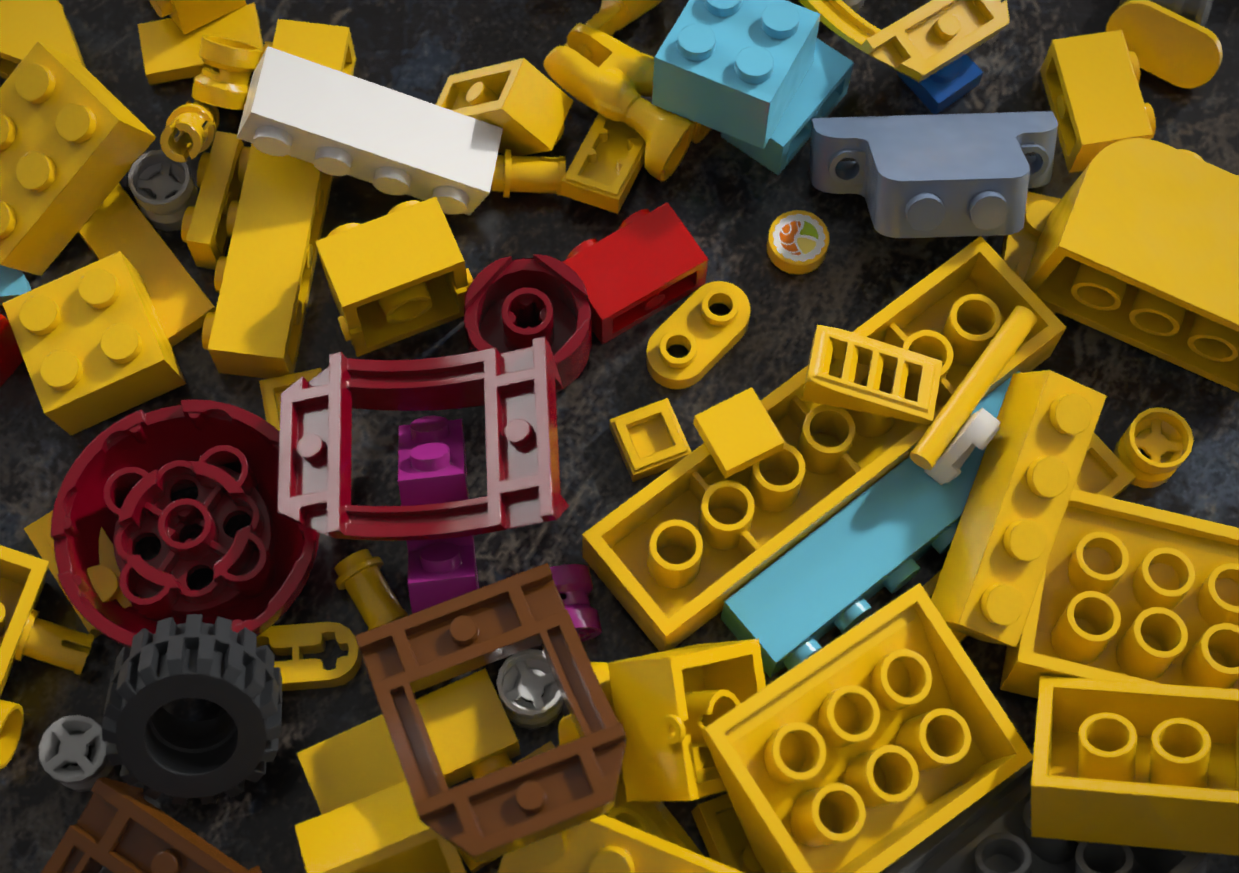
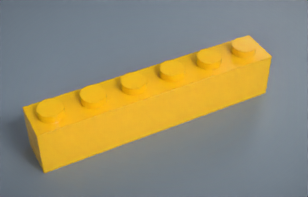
(273, 236)

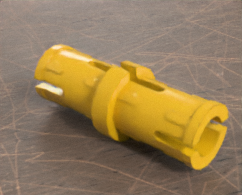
(192, 137)

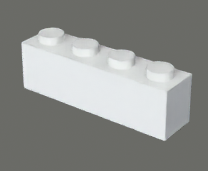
(369, 132)

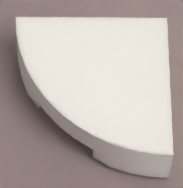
(975, 432)

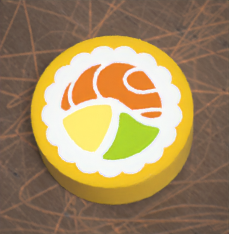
(797, 242)

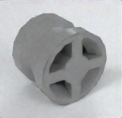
(67, 744)

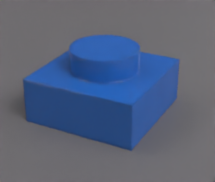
(946, 84)

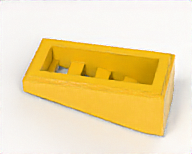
(846, 394)

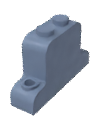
(936, 170)

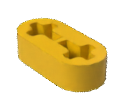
(311, 639)

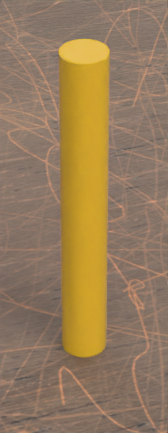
(973, 388)

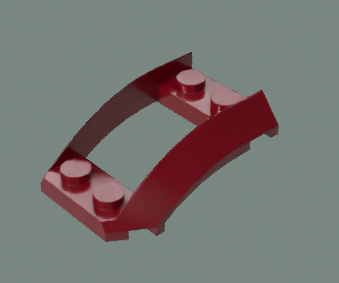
(519, 429)

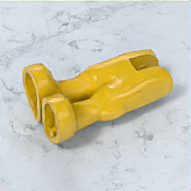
(611, 82)

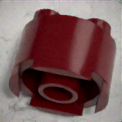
(527, 295)

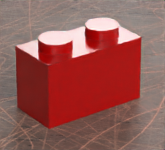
(638, 270)

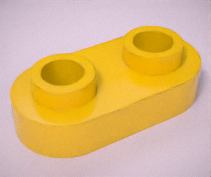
(701, 332)

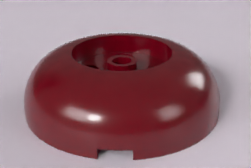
(127, 489)

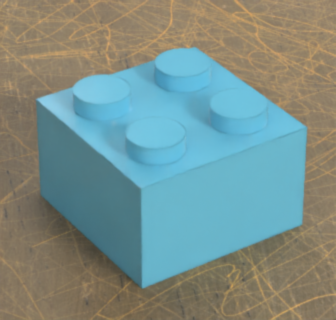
(735, 64)

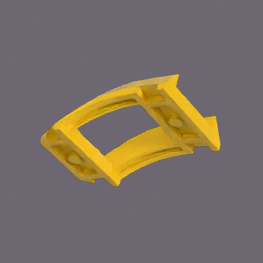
(921, 40)

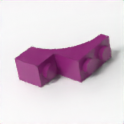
(435, 472)

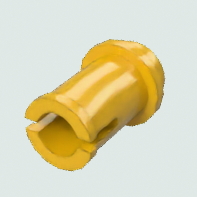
(528, 174)
(368, 588)

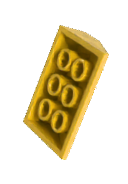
(1132, 600)
(864, 745)

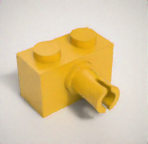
(21, 629)

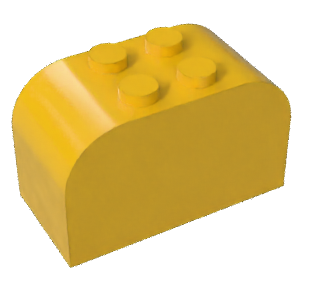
(1149, 255)

